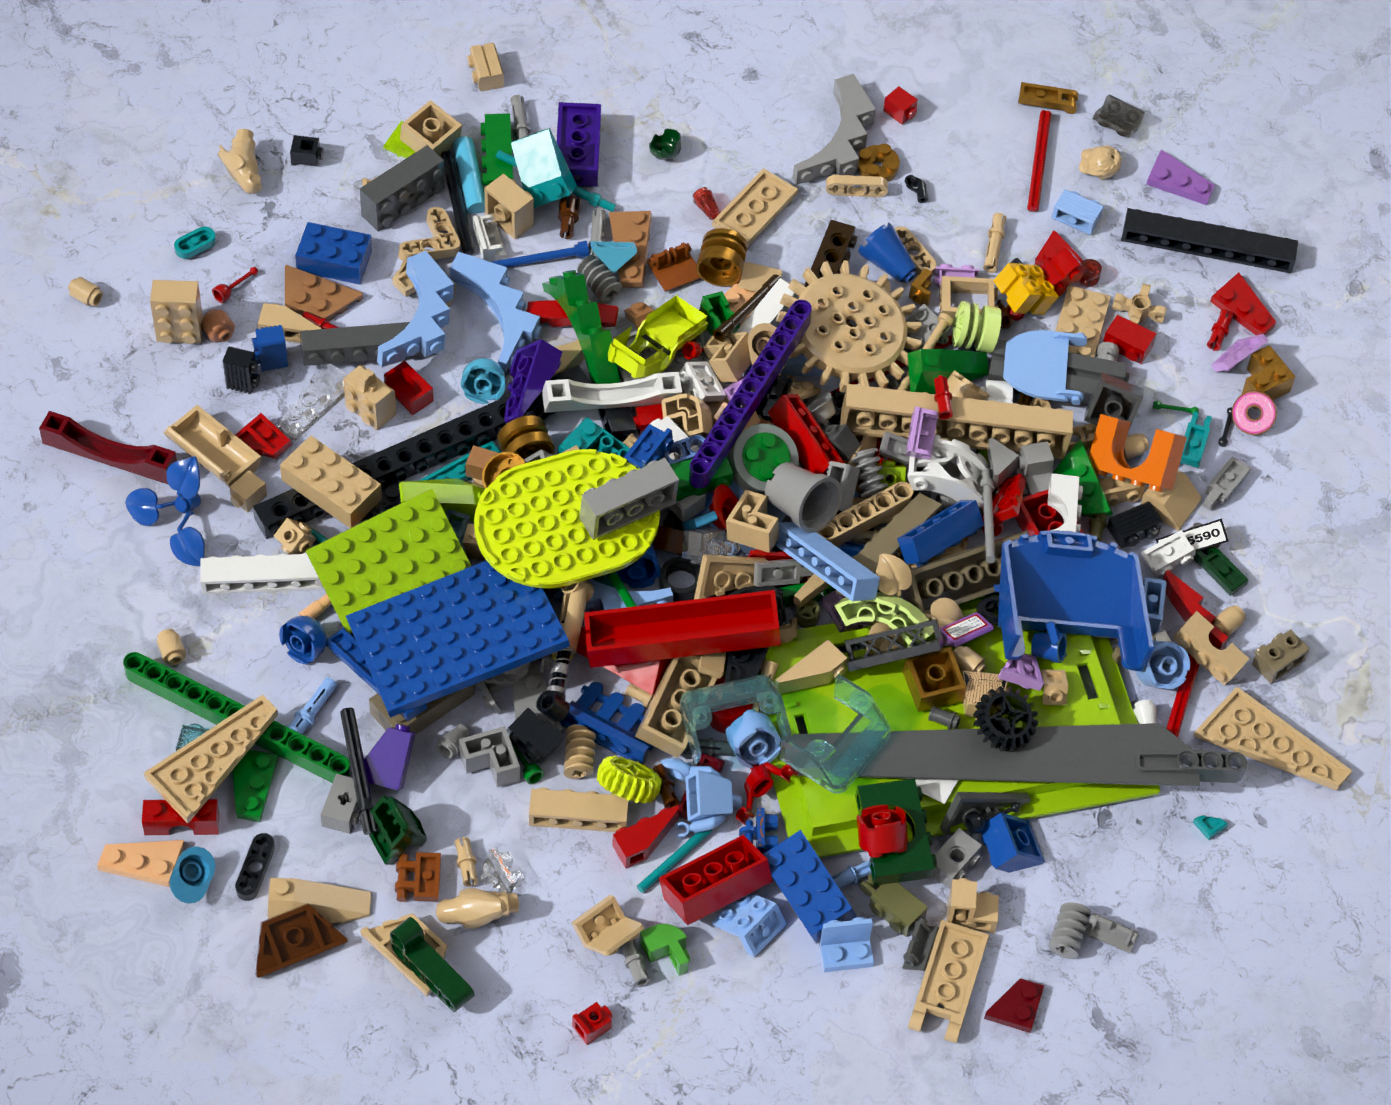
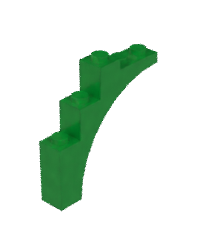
(584, 316)

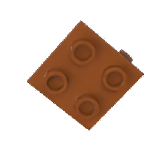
(674, 267)

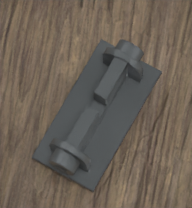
(920, 945)

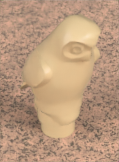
(241, 161)
(476, 907)

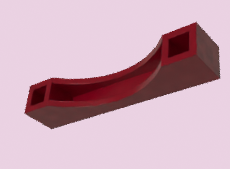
(68, 435)

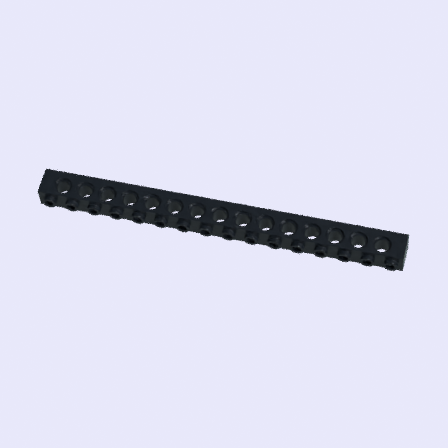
(411, 450)

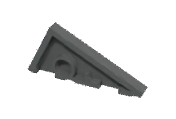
(979, 803)

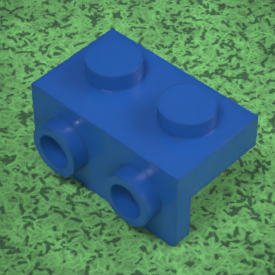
(649, 446)

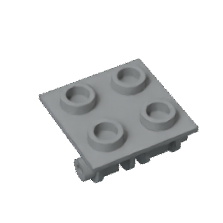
(928, 322)

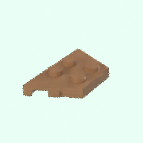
(316, 294)

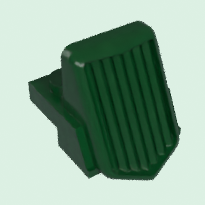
(396, 829)

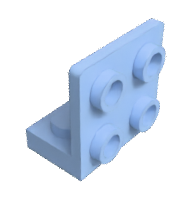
(752, 920)
(846, 944)

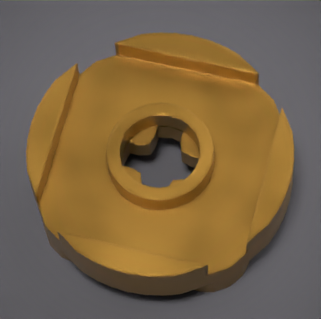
(878, 153)

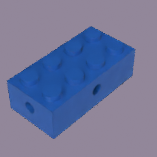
(807, 884)

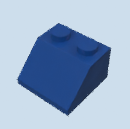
(1011, 843)

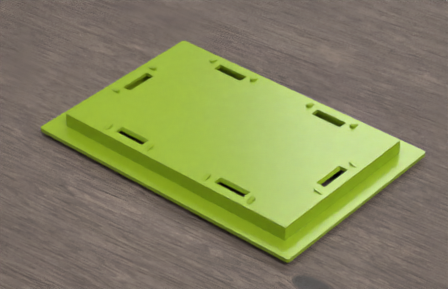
(830, 818)

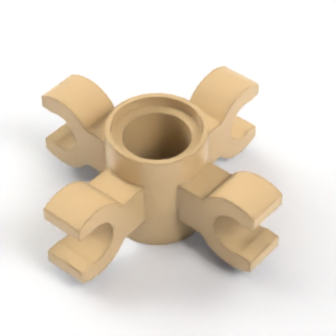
(1139, 306)

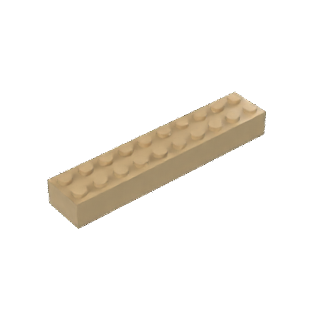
(974, 421)

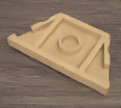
(380, 939)

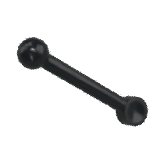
(1223, 441)

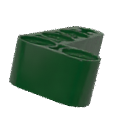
(409, 945)

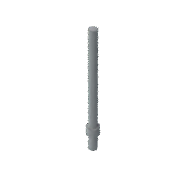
(987, 488)

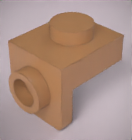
(637, 313)

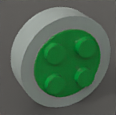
(757, 455)

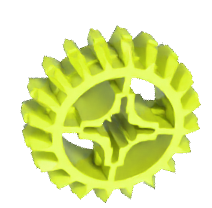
(629, 779)

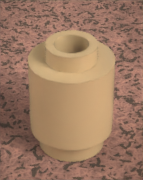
(85, 291)
(1135, 445)
(1230, 619)
(171, 647)
(968, 659)

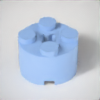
(1165, 666)
(753, 739)

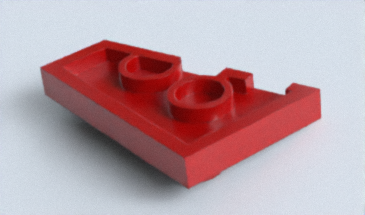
(1245, 305)
(1008, 499)

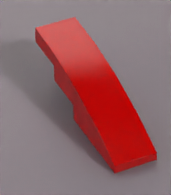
(553, 313)
(1187, 602)

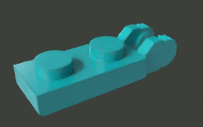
(1195, 441)

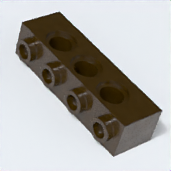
(834, 247)

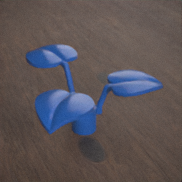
(142, 505)

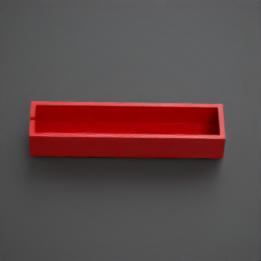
(682, 628)

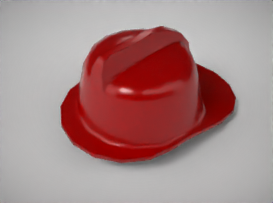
(723, 504)

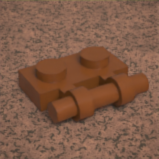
(426, 876)

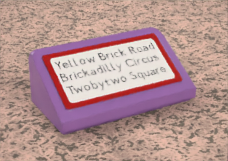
(965, 630)

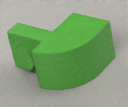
(664, 941)

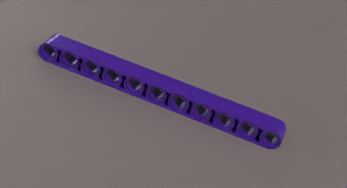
(749, 394)

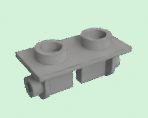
(1111, 933)

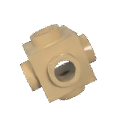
(295, 537)

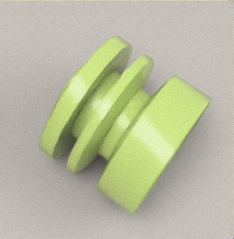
(976, 327)

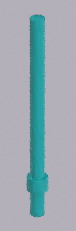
(594, 199)

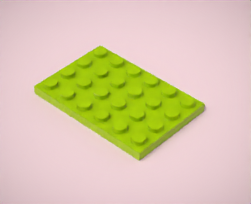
(388, 555)

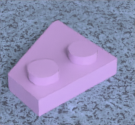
(1237, 352)
(1023, 672)

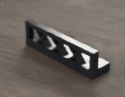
(894, 654)

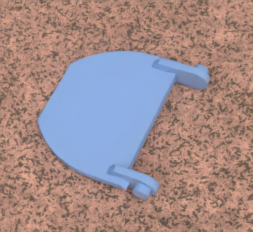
(1038, 364)

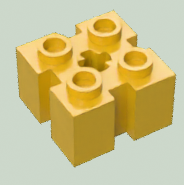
(1026, 288)

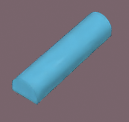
(469, 174)

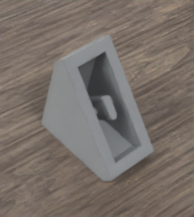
(1001, 461)

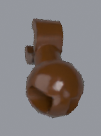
(1007, 319)

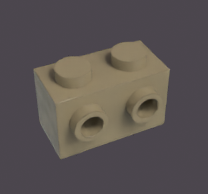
(1280, 656)

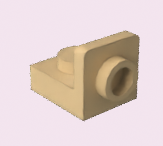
(1054, 687)

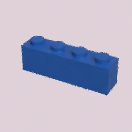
(941, 532)

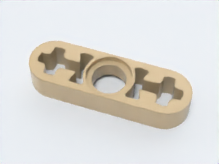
(836, 186)
(912, 243)

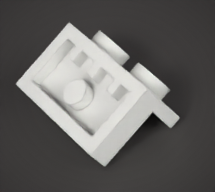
(700, 381)

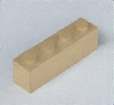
(577, 810)

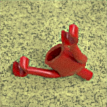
(759, 783)

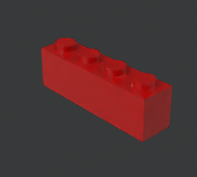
(811, 442)

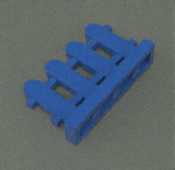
(609, 735)

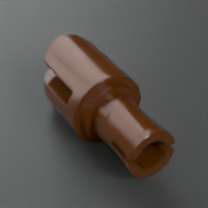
(568, 215)

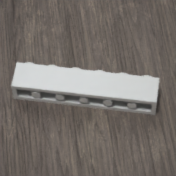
(258, 574)

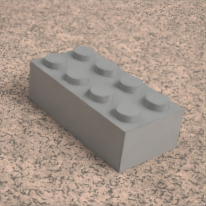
(628, 498)

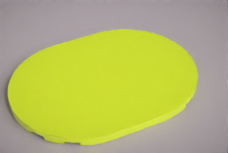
(533, 525)

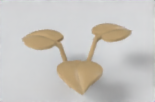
(897, 576)

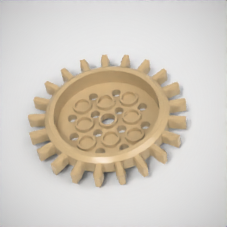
(867, 297)

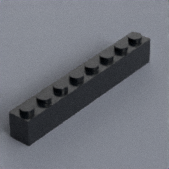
(1209, 240)

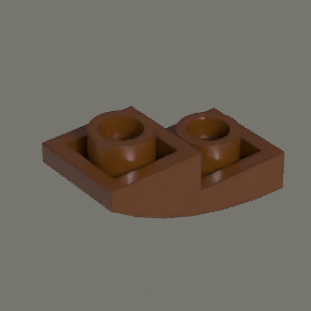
(669, 540)

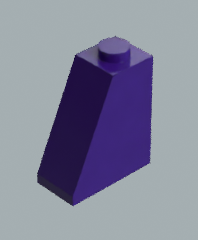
(390, 757)

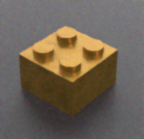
(934, 679)

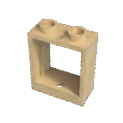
(965, 285)

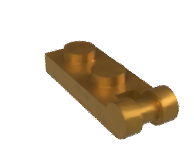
(1048, 97)

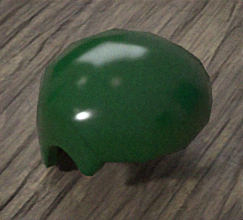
(666, 145)

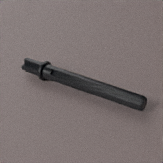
(358, 771)

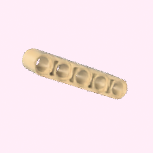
(871, 509)

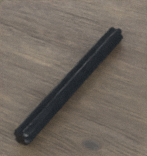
(457, 203)

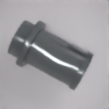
(944, 717)

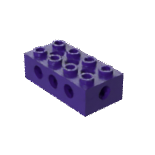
(585, 122)

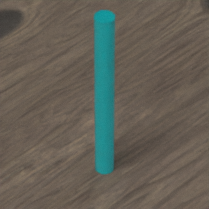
(672, 860)

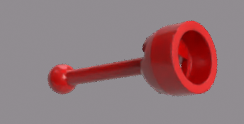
(223, 292)
(692, 353)

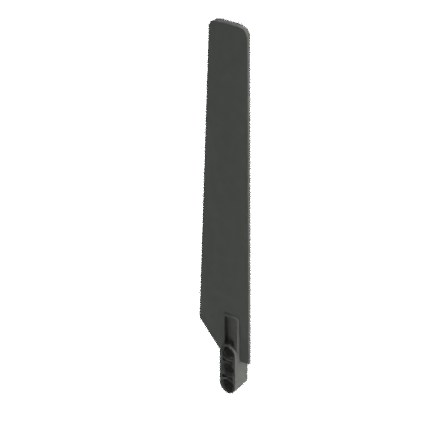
(1055, 754)

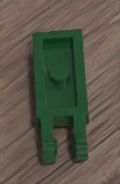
(1221, 569)

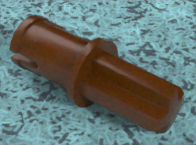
(667, 787)

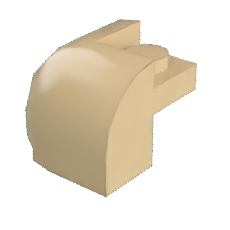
(689, 414)

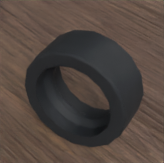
(679, 564)

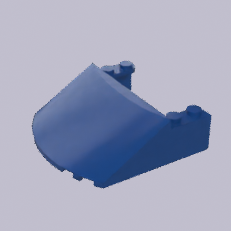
(1078, 586)

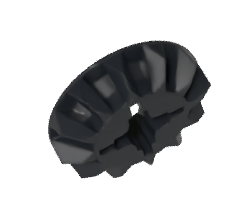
(986, 608)

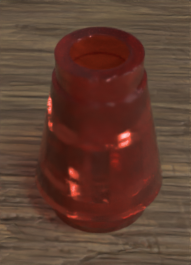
(706, 202)

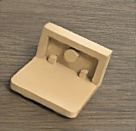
(606, 927)

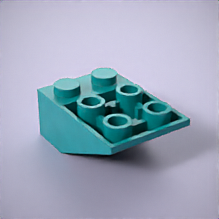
(592, 436)

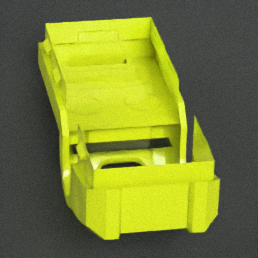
(663, 330)

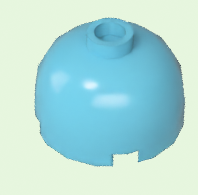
(483, 380)

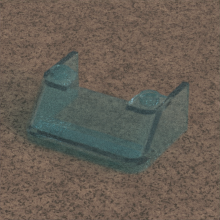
(699, 703)
(842, 762)

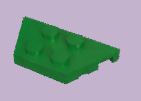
(1093, 496)

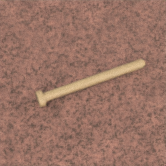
(944, 321)

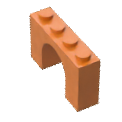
(1158, 468)

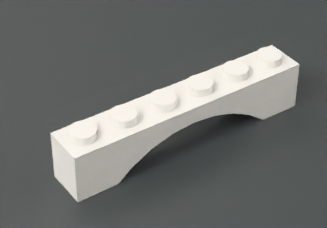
(573, 395)

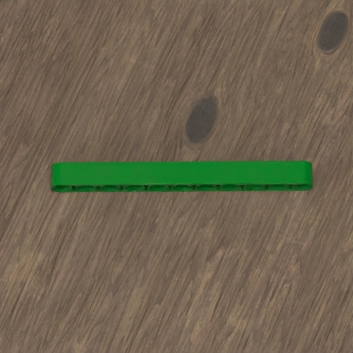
(209, 699)

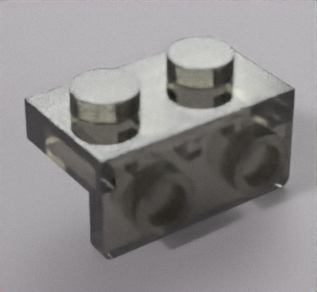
(1119, 116)

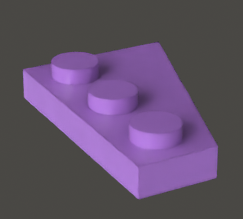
(1179, 179)

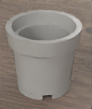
(804, 496)

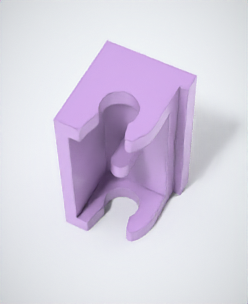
(921, 433)

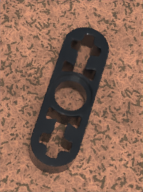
(253, 856)

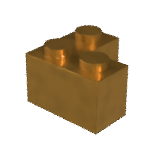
(1268, 374)

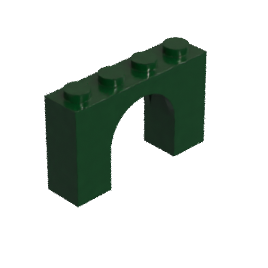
(917, 860)

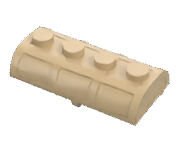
(213, 445)

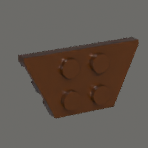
(293, 938)

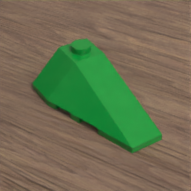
(930, 363)

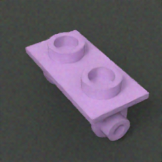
(949, 270)

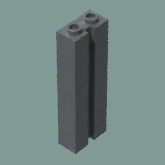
(1081, 374)

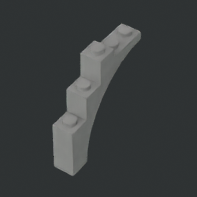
(840, 153)

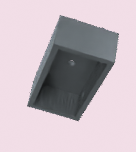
(402, 188)

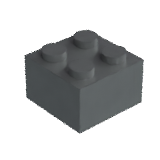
(1113, 399)

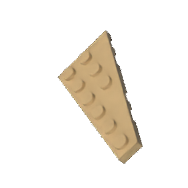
(1258, 733)
(199, 768)

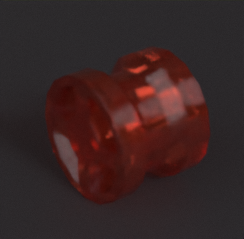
(1091, 279)

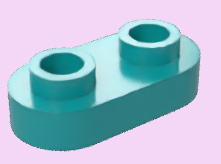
(194, 242)

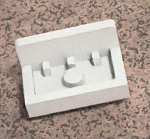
(1169, 553)

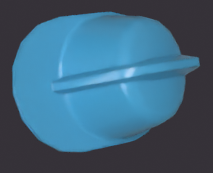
(192, 874)

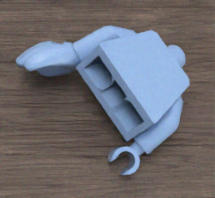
(707, 795)

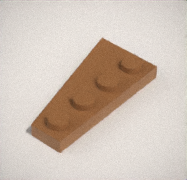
(636, 228)

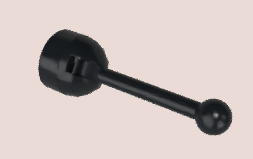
(976, 823)

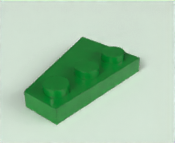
(252, 783)

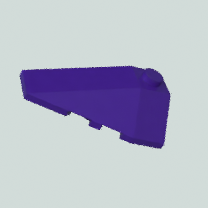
(530, 371)

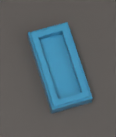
(699, 520)

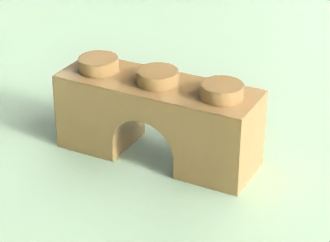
(1194, 638)

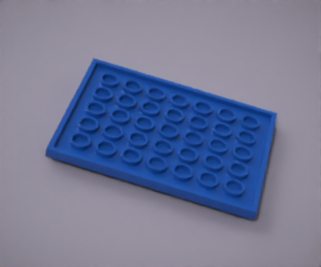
(453, 635)

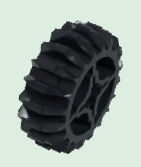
(1004, 701)

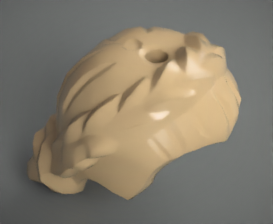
(1100, 161)

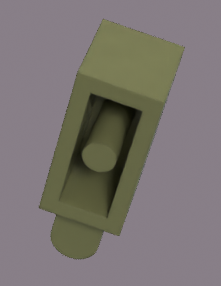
(894, 905)

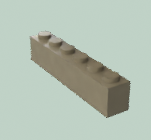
(886, 542)

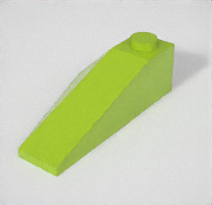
(451, 493)

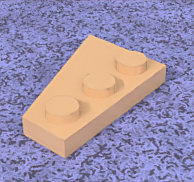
(142, 860)

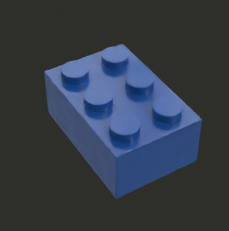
(334, 253)

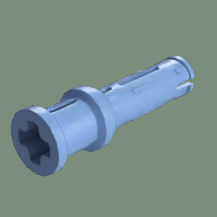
(305, 717)

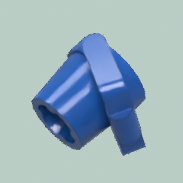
(1050, 645)

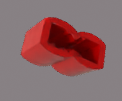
(1063, 270)

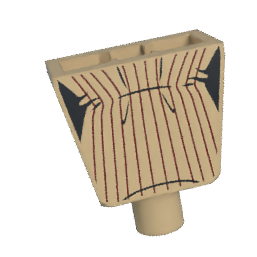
(977, 685)

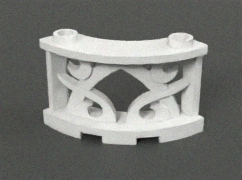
(937, 480)

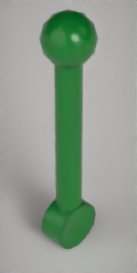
(1158, 405)

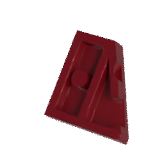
(1017, 1006)

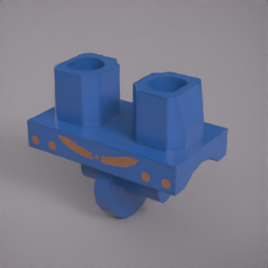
(764, 823)

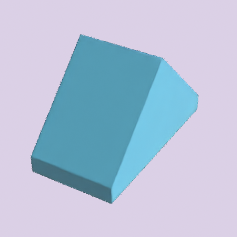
(614, 253)

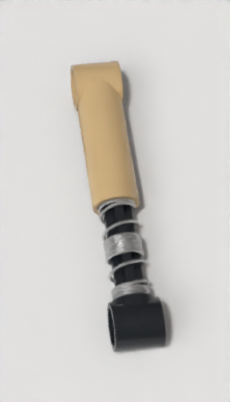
(553, 701)

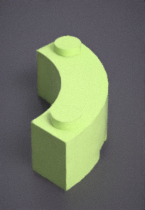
(885, 609)

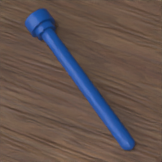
(579, 250)

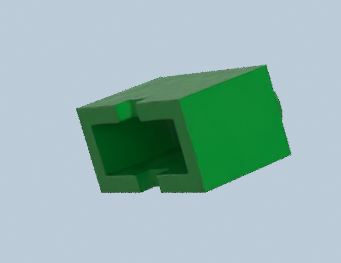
(717, 310)

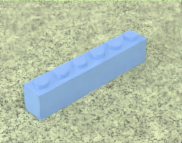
(828, 562)

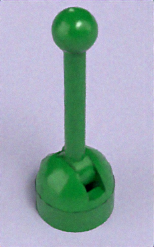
(532, 772)

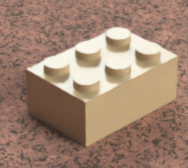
(176, 311)

